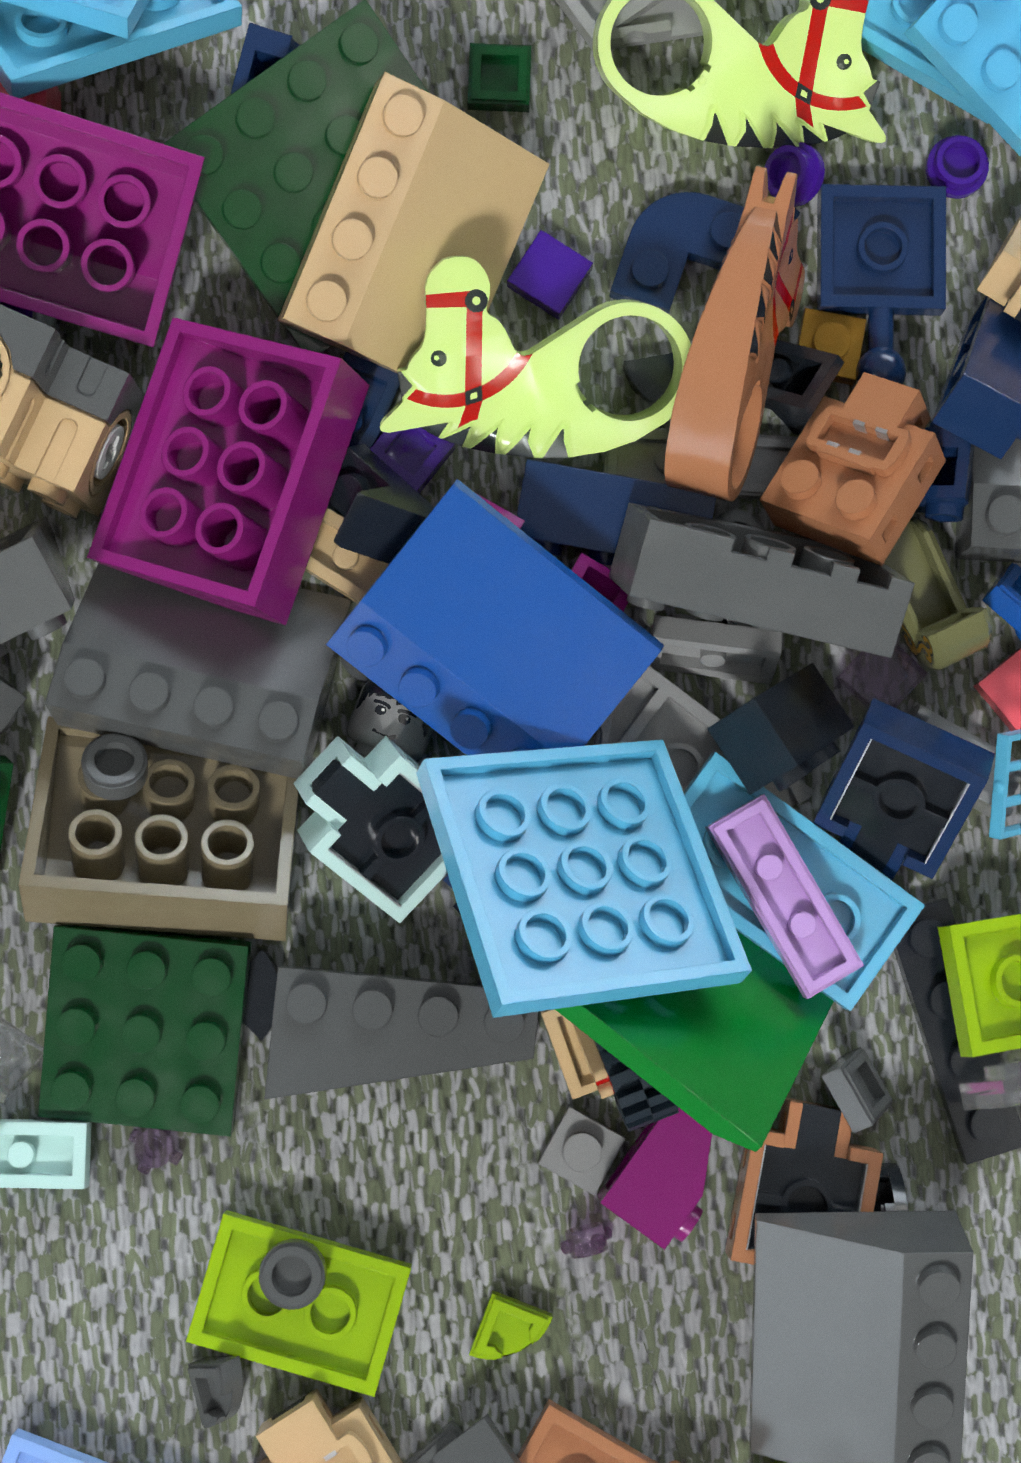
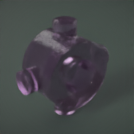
(154, 1148)
(586, 1240)

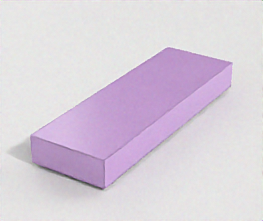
(784, 896)

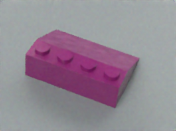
(90, 220)
(230, 468)

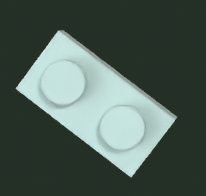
(45, 1154)

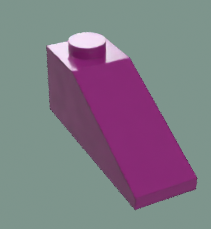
(661, 1179)

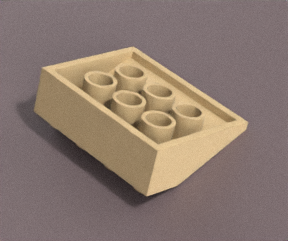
(408, 193)

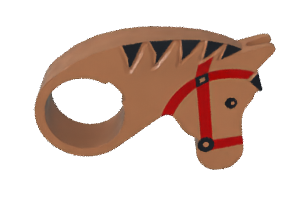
(734, 345)

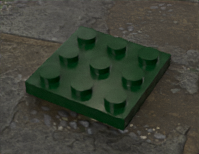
(144, 1029)

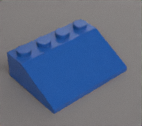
(493, 635)

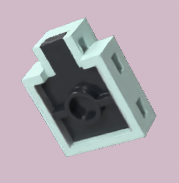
(372, 824)

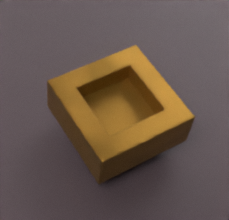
(835, 335)

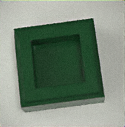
(499, 77)

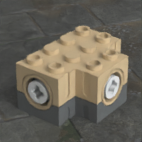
(60, 417)

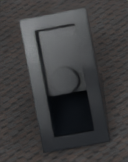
(799, 382)
(376, 506)

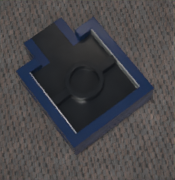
(903, 791)

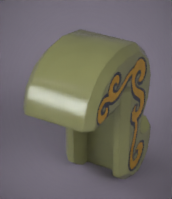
(936, 621)

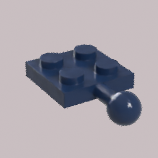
(881, 258)

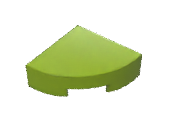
(508, 1327)

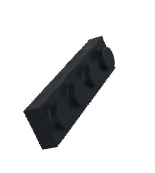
(920, 960)

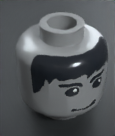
(381, 715)

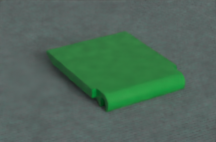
(717, 1049)

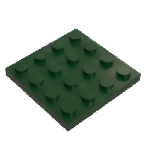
(281, 145)

